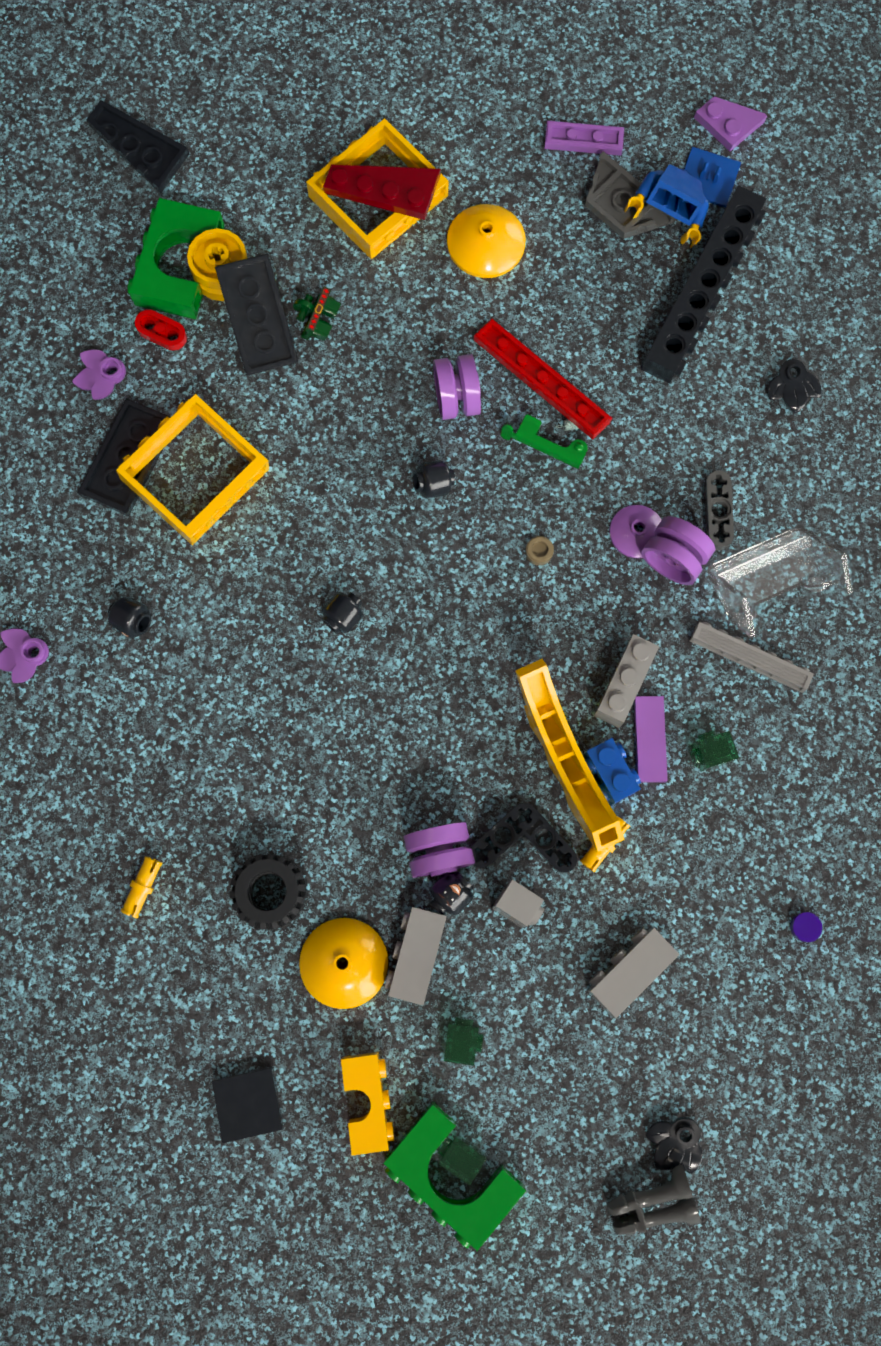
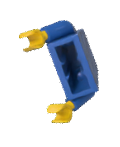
(676, 195)

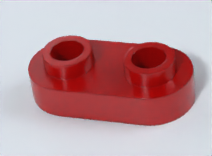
(162, 331)

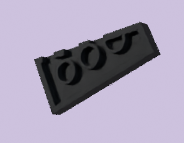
(143, 147)

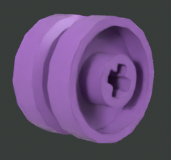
(459, 386)
(678, 550)
(439, 850)

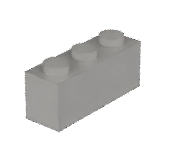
(626, 681)
(519, 905)
(415, 955)
(632, 971)

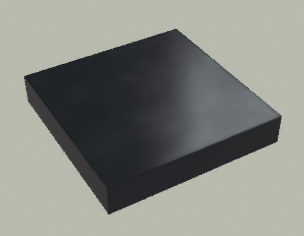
(247, 1104)

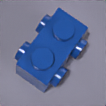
(612, 772)

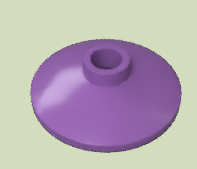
(622, 530)

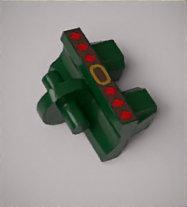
(324, 305)

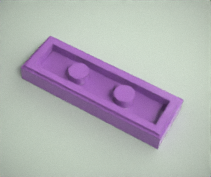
(584, 138)
(650, 739)

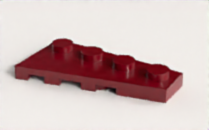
(388, 188)

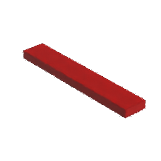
(542, 379)

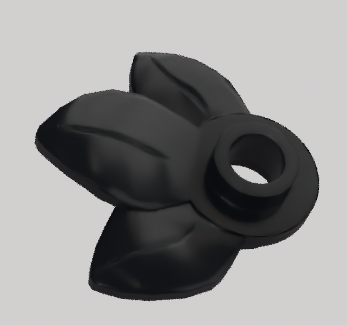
(794, 389)
(673, 1148)

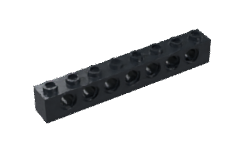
(742, 206)

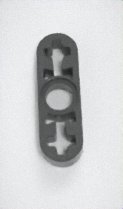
(725, 500)

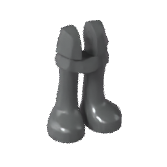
(676, 1189)

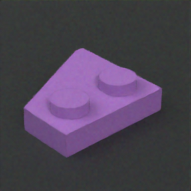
(729, 121)

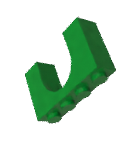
(170, 225)
(470, 1217)

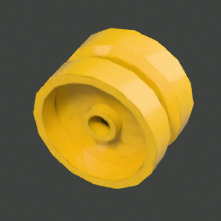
(210, 250)

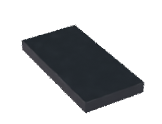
(256, 314)
(127, 431)

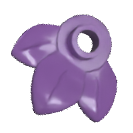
(96, 374)
(17, 655)

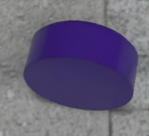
(806, 927)

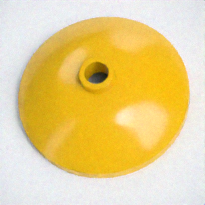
(481, 252)
(365, 968)

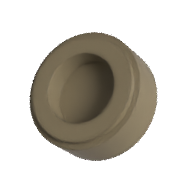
(539, 550)

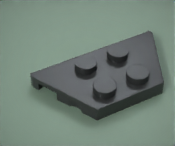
(610, 194)

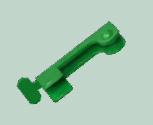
(527, 434)

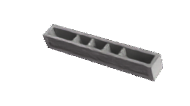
(751, 657)

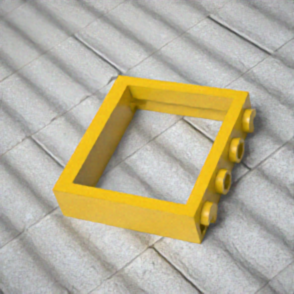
(357, 153)
(166, 432)

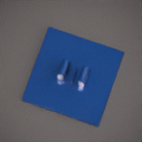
(715, 173)

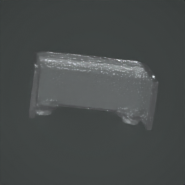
(775, 568)

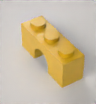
(371, 1131)

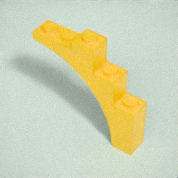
(565, 757)

